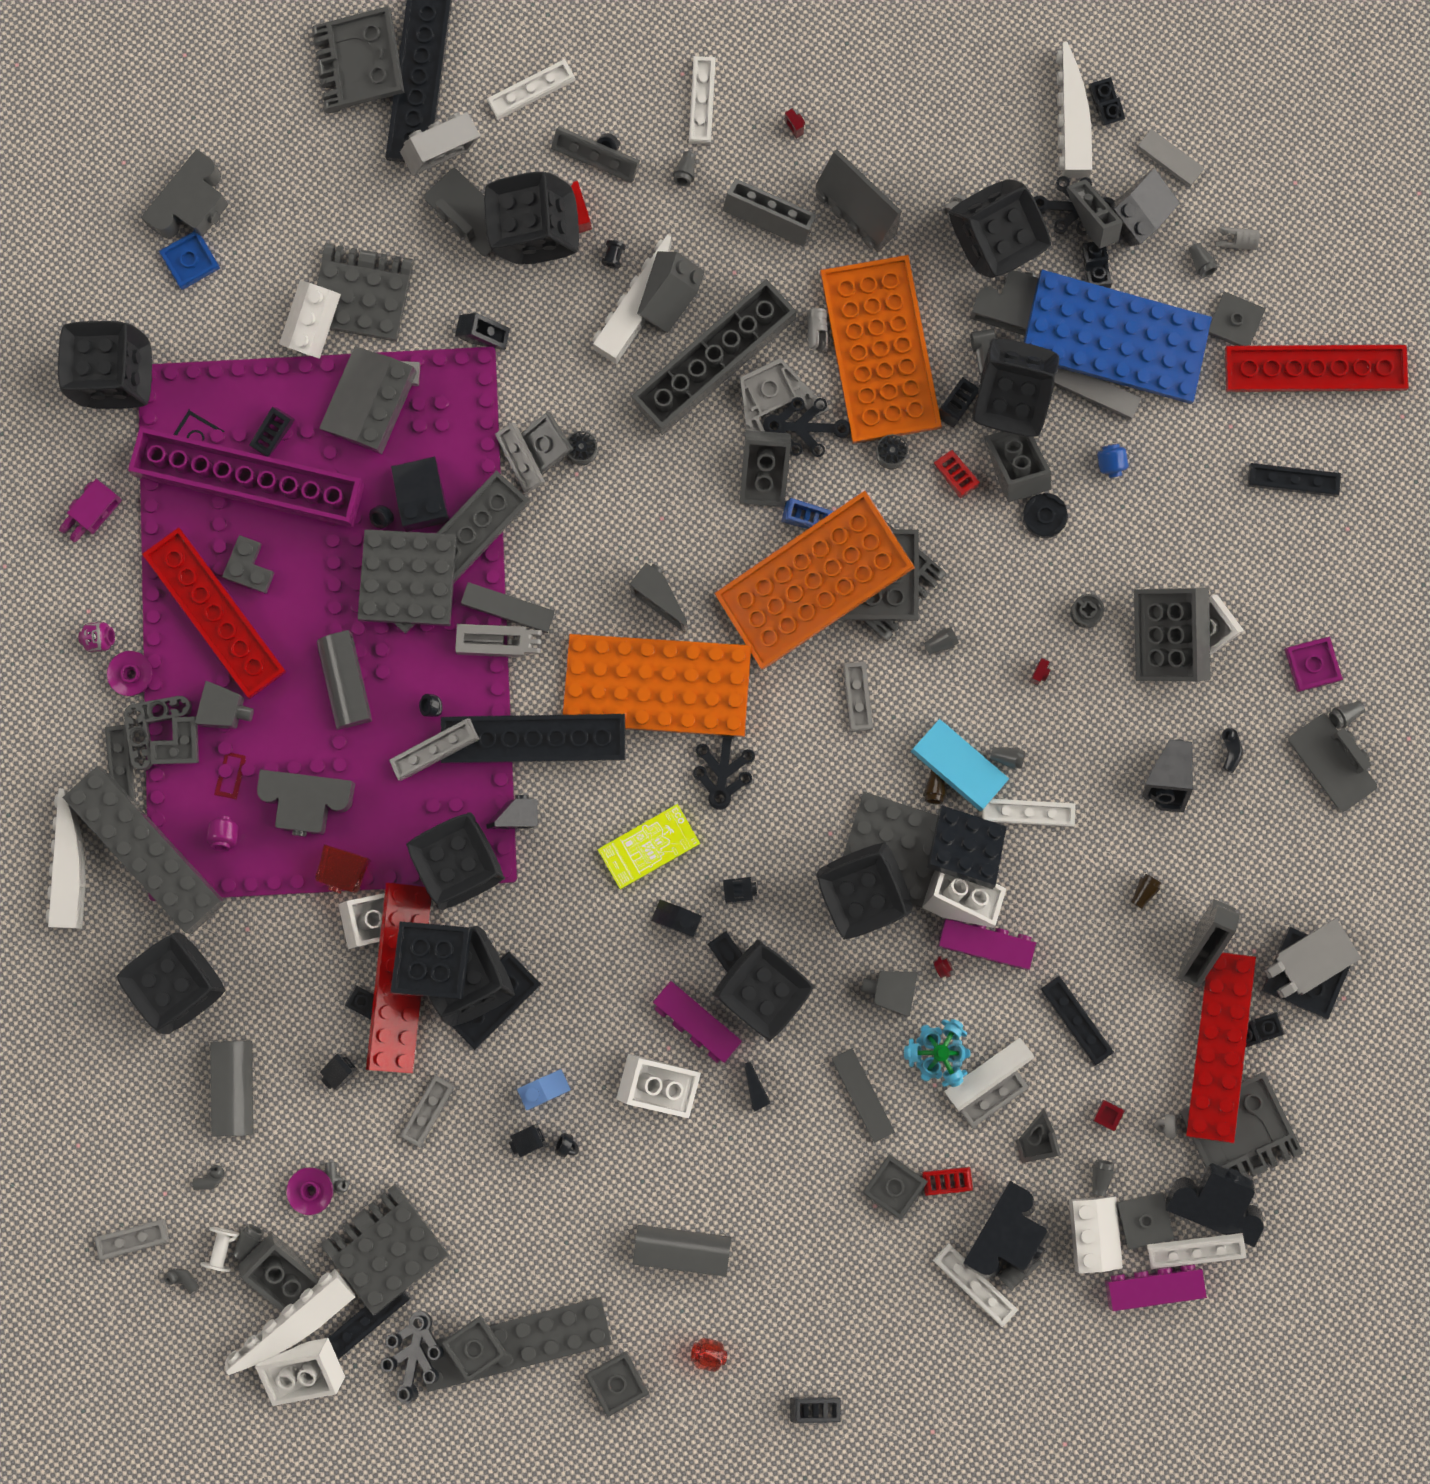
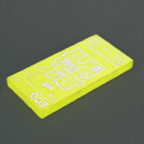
(648, 846)

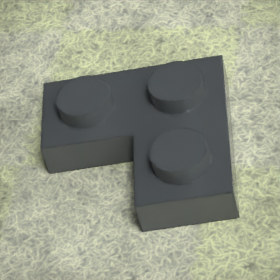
(242, 568)
(182, 747)

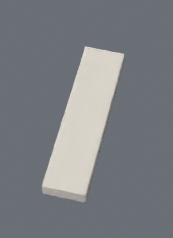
(531, 89)
(702, 100)
(1030, 812)
(989, 1074)
(1196, 1251)
(975, 1285)

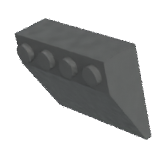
(858, 202)
(368, 399)
(1172, 634)

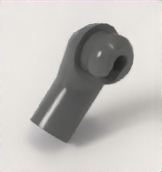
(211, 1181)
(339, 1184)
(181, 1276)

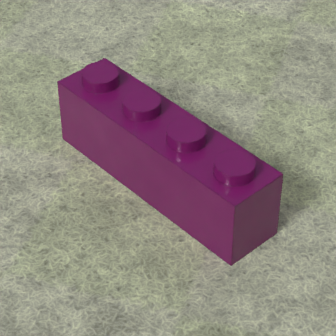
(987, 944)
(697, 1021)
(1155, 1288)

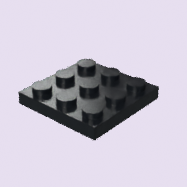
(967, 847)
(431, 960)
(1317, 1000)

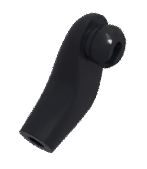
(1234, 748)

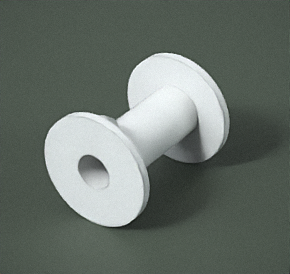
(220, 1249)

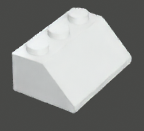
(309, 319)
(1095, 1234)

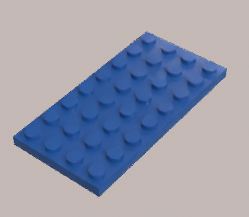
(1119, 336)

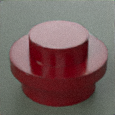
(943, 967)

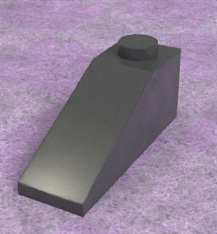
(1095, 214)

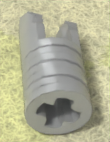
(1243, 238)
(817, 329)

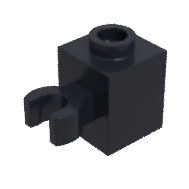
(739, 890)

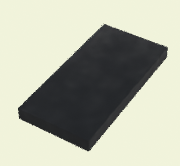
(523, 984)

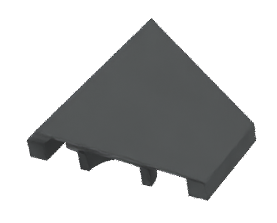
(1038, 1140)

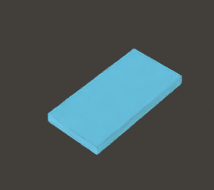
(960, 765)

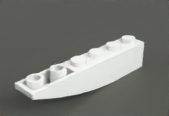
(1074, 118)
(625, 322)
(67, 869)
(294, 1323)

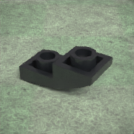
(1106, 101)
(1096, 264)
(361, 1001)
(1264, 1029)

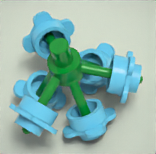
(954, 1053)

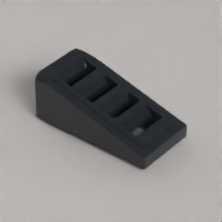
(951, 414)
(283, 428)
(757, 1093)
(795, 1409)

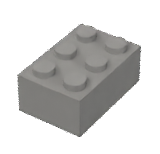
(439, 142)

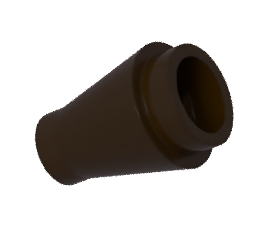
(935, 789)
(1145, 891)

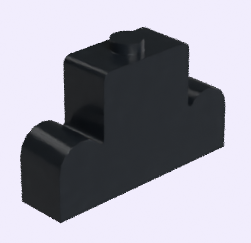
(1218, 1203)
(1008, 1236)

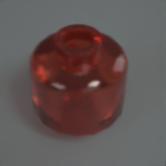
(708, 1354)

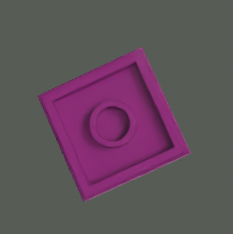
(1313, 664)

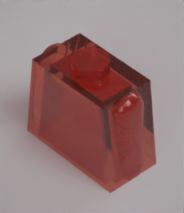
(341, 870)

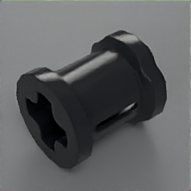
(613, 254)

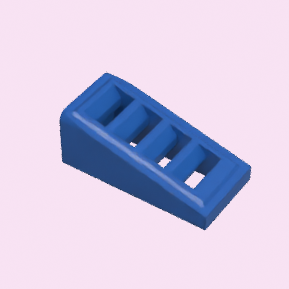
(800, 505)

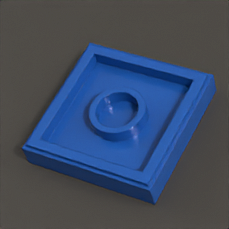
(189, 260)

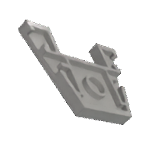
(771, 389)

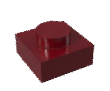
(795, 123)
(1041, 672)
(1108, 1115)

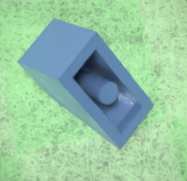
(543, 1089)

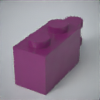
(90, 509)

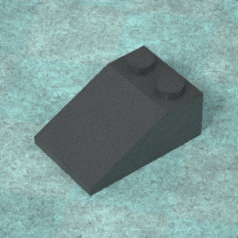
(669, 289)
(1018, 465)
(765, 468)
(654, 590)
(277, 1272)

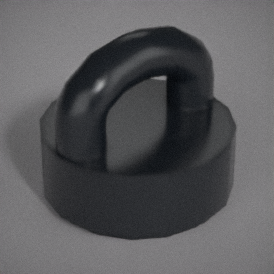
(609, 140)
(381, 516)
(430, 705)
(564, 1145)

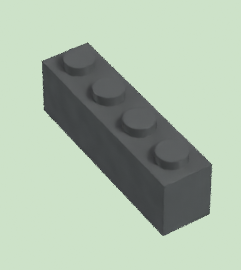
(769, 212)

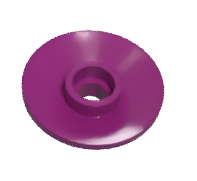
(119, 671)
(299, 1195)

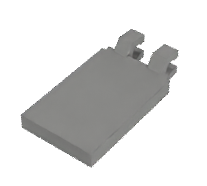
(1314, 959)

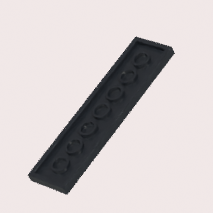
(421, 71)
(542, 738)

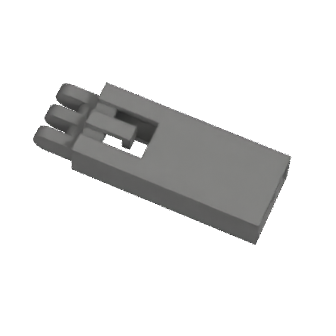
(489, 639)

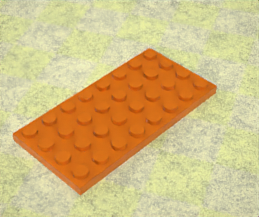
(880, 349)
(814, 580)
(660, 683)

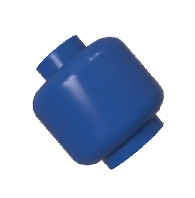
(1112, 460)

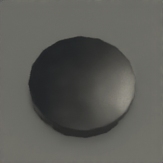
(1045, 515)

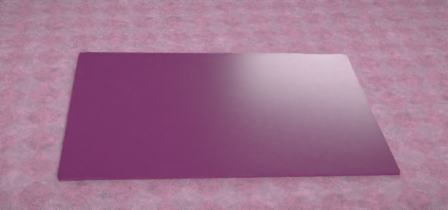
(315, 596)

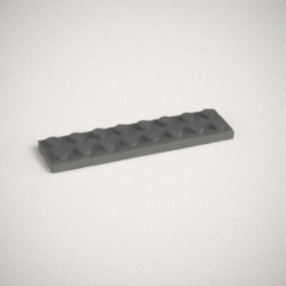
(481, 522)
(535, 1340)

